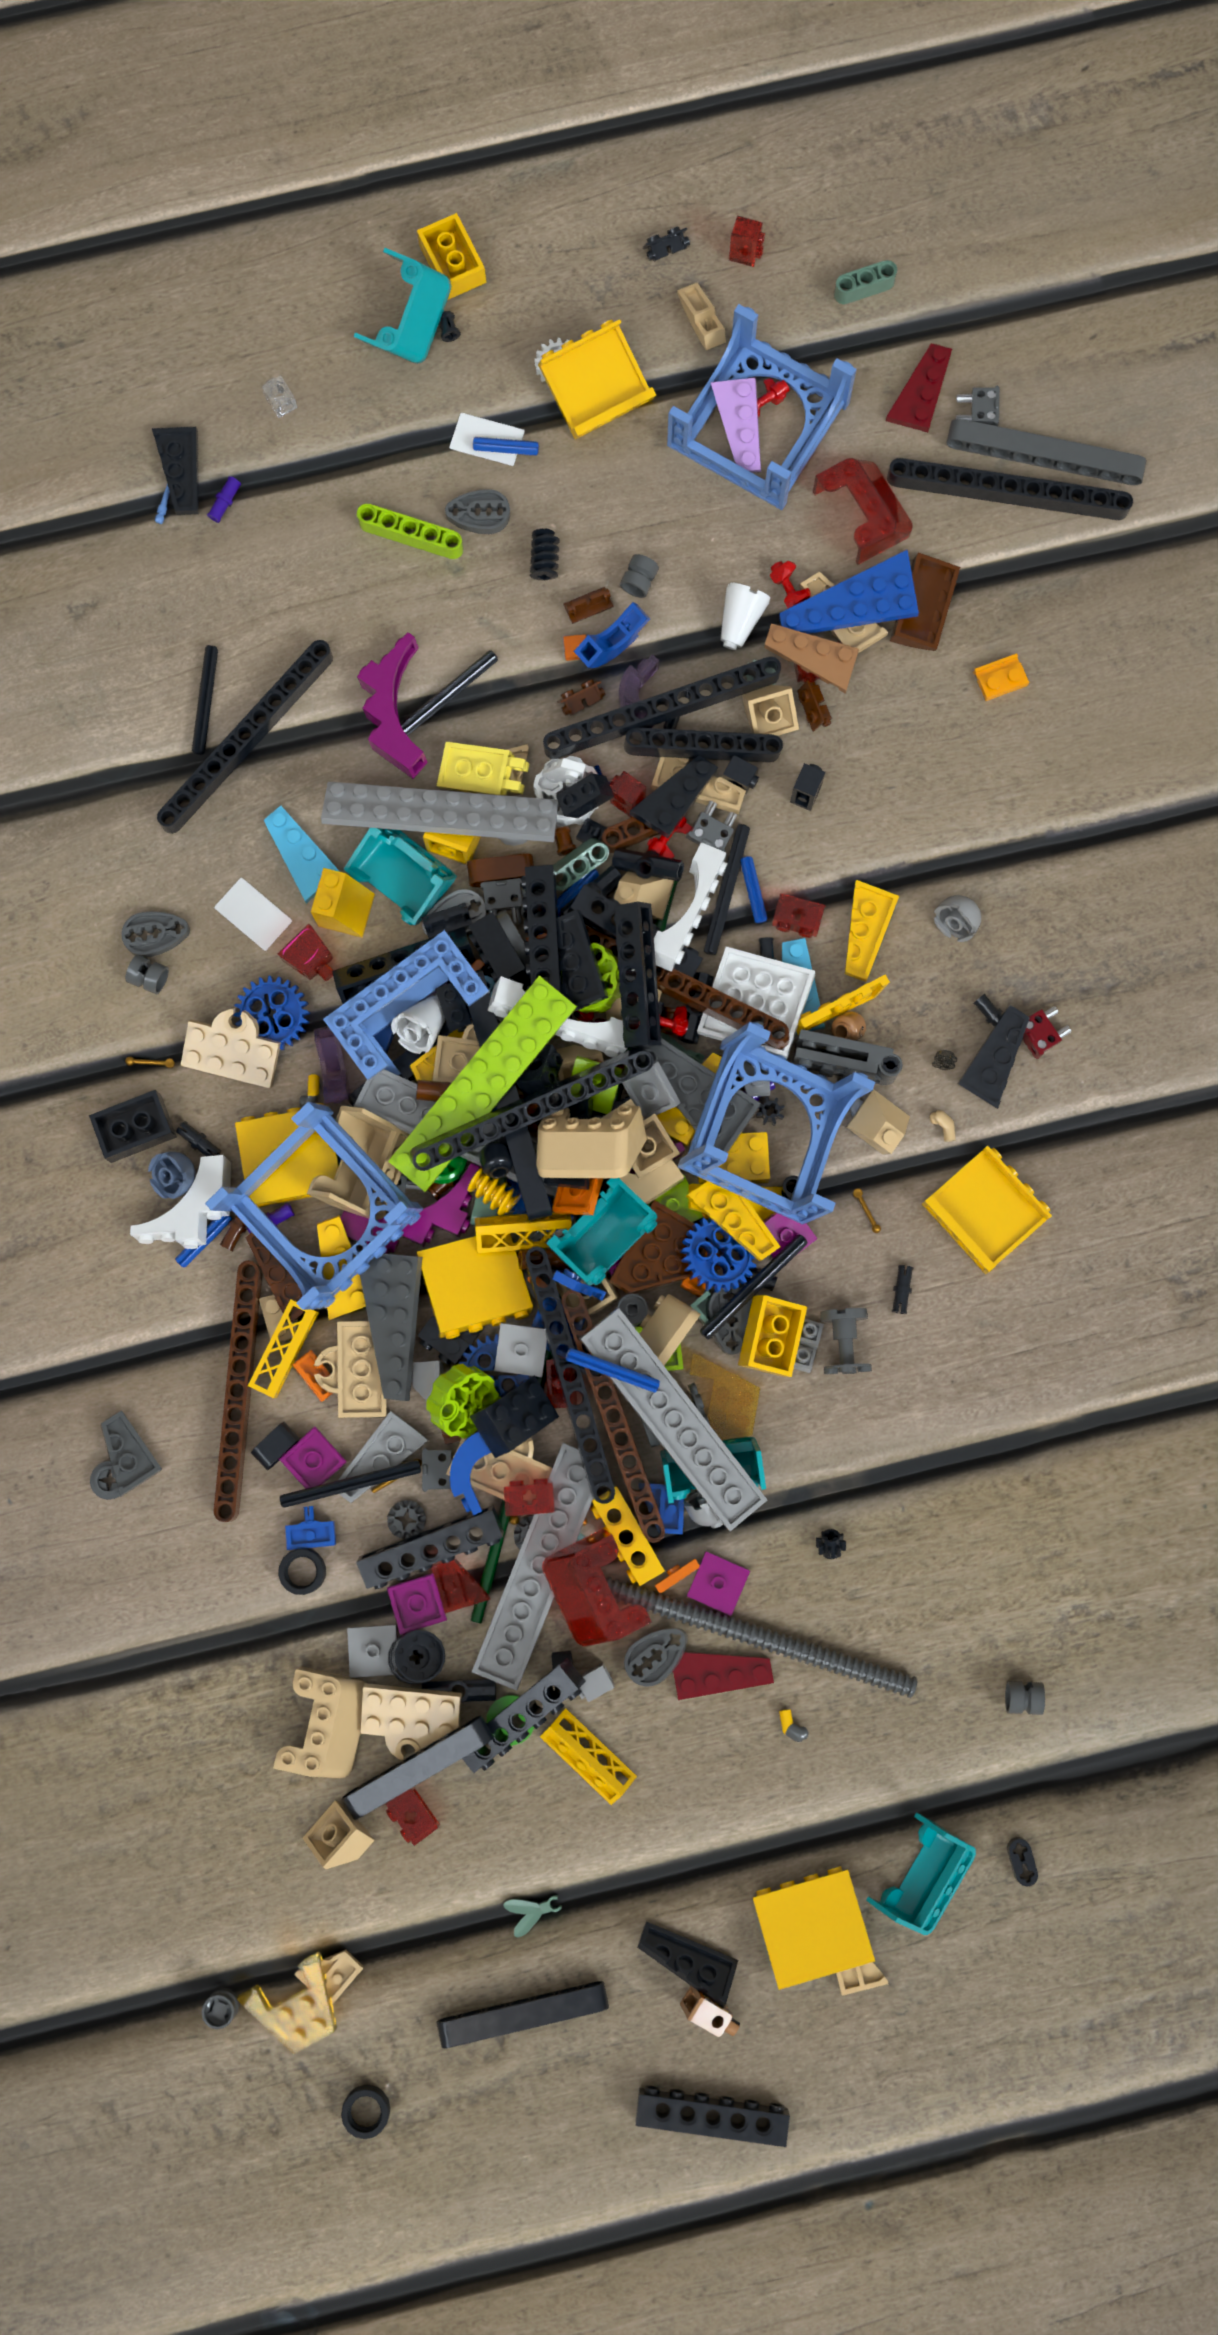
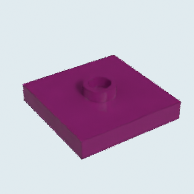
(786, 1229)
(313, 1459)
(718, 1583)
(416, 1604)

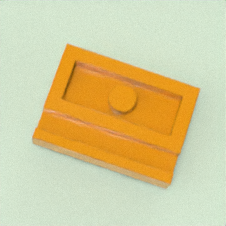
(1001, 677)

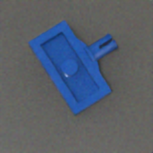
(310, 1532)

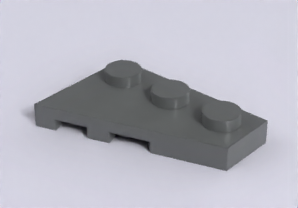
(128, 1454)

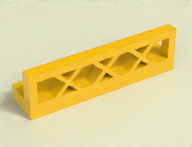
(517, 1224)
(291, 1353)
(585, 1760)

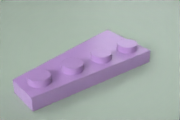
(740, 419)

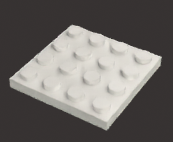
(764, 985)

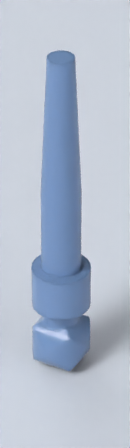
(159, 518)

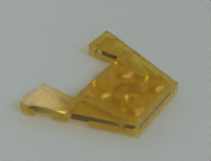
(732, 1400)
(300, 2018)

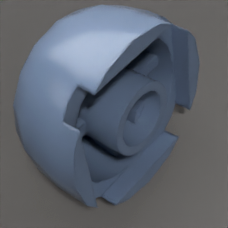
(171, 1174)

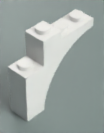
(189, 1217)

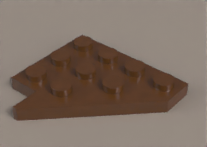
(656, 1255)

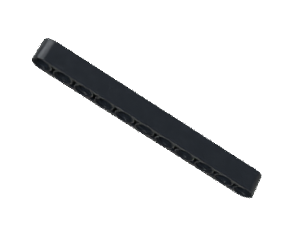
(1020, 485)
(669, 699)
(244, 747)
(520, 1106)
(518, 1141)
(577, 1384)

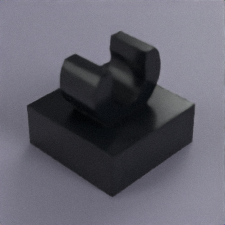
(589, 830)

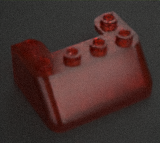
(885, 515)
(585, 1594)

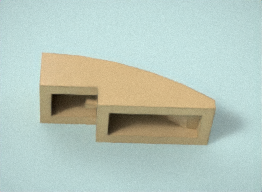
(702, 316)

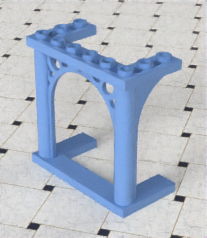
(743, 344)
(396, 991)
(837, 1099)
(315, 1288)

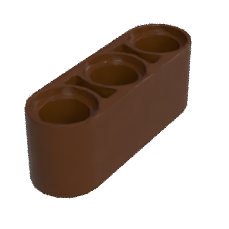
(626, 839)
(498, 868)

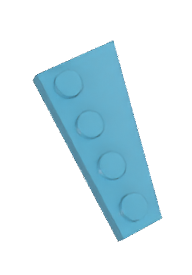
(298, 851)
(797, 954)

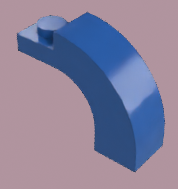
(605, 646)
(461, 1467)

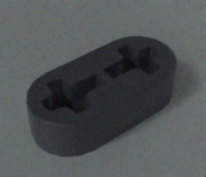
(1028, 1860)

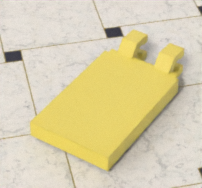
(480, 770)

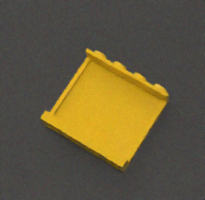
(595, 379)
(292, 1179)
(987, 1209)
(473, 1287)
(813, 1928)

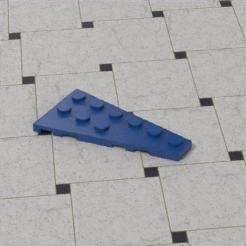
(867, 598)

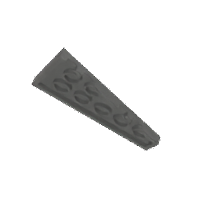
(692, 1086)
(391, 1303)

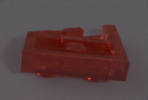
(457, 1586)

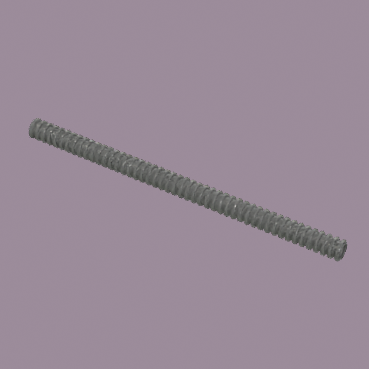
(764, 1638)

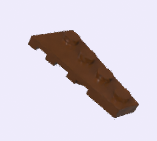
(277, 1277)

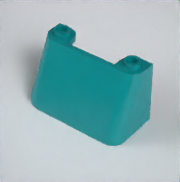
(400, 871)
(602, 1239)

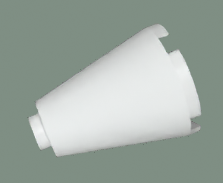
(741, 614)
(419, 1025)

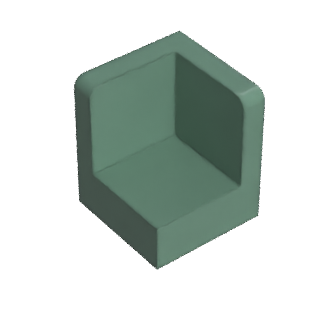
(700, 1306)

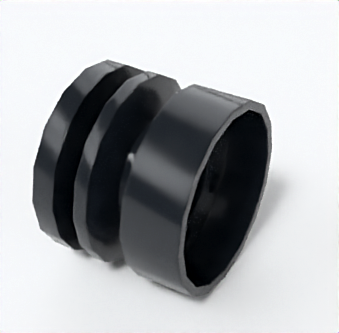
(430, 1659)

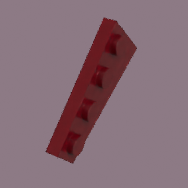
(920, 395)
(717, 1673)

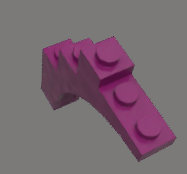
(381, 709)
(443, 1214)

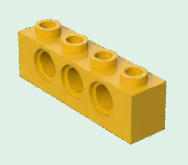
(651, 1565)

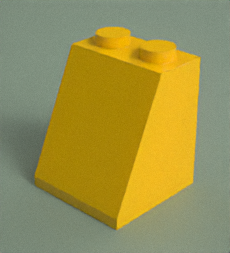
(452, 846)
(342, 903)

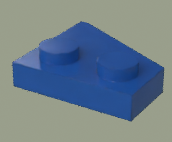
(573, 1281)
(671, 1514)

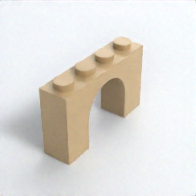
(657, 1181)

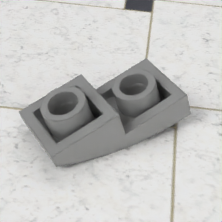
(808, 1345)

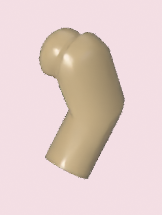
(946, 1122)

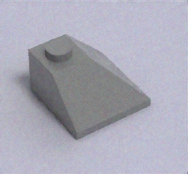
(424, 1376)

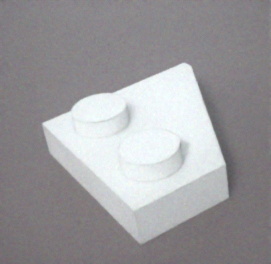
(565, 771)

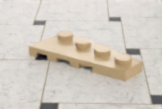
(722, 792)

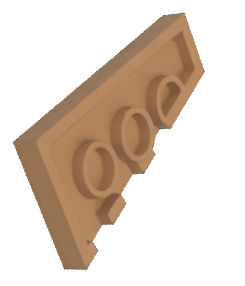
(820, 656)

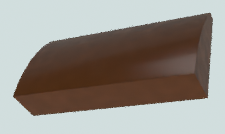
(934, 587)

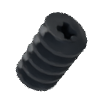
(543, 554)

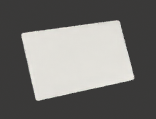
(471, 426)
(253, 914)

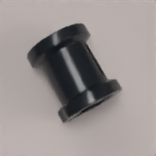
(448, 327)

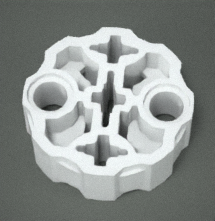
(548, 789)

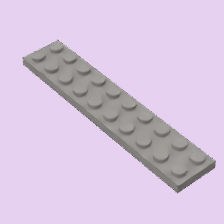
(440, 811)
(396, 1102)
(676, 1422)
(527, 1592)

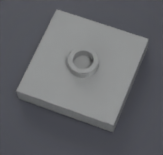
(652, 1091)
(521, 1350)
(369, 1650)

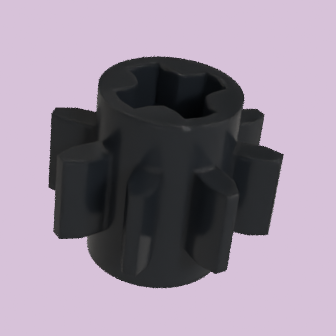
(773, 1117)
(831, 1544)

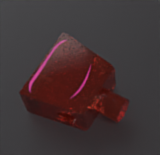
(308, 955)

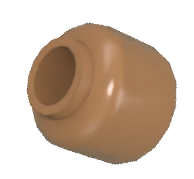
(849, 1026)

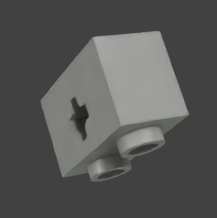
(597, 1682)

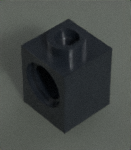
(741, 773)

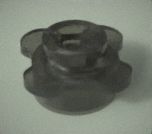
(944, 1060)

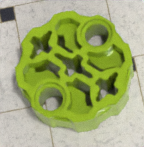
(609, 968)
(457, 1397)

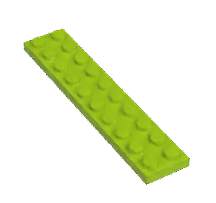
(488, 1074)

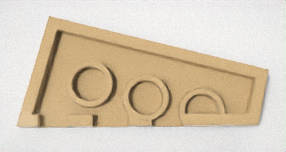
(858, 636)

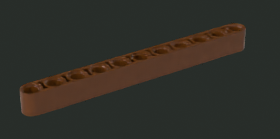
(708, 996)
(242, 1402)
(614, 1427)

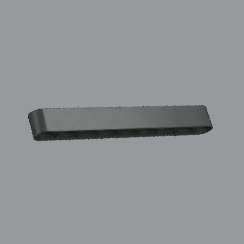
(1046, 452)

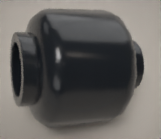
(495, 1160)

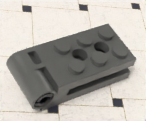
(844, 1056)

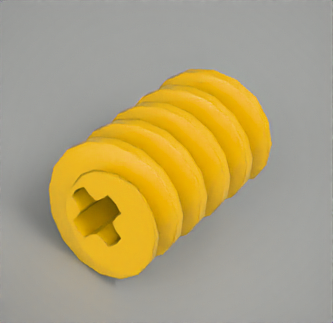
(493, 1192)

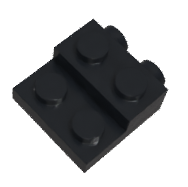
(450, 1349)

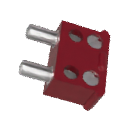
(1038, 1034)

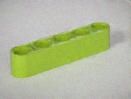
(416, 539)

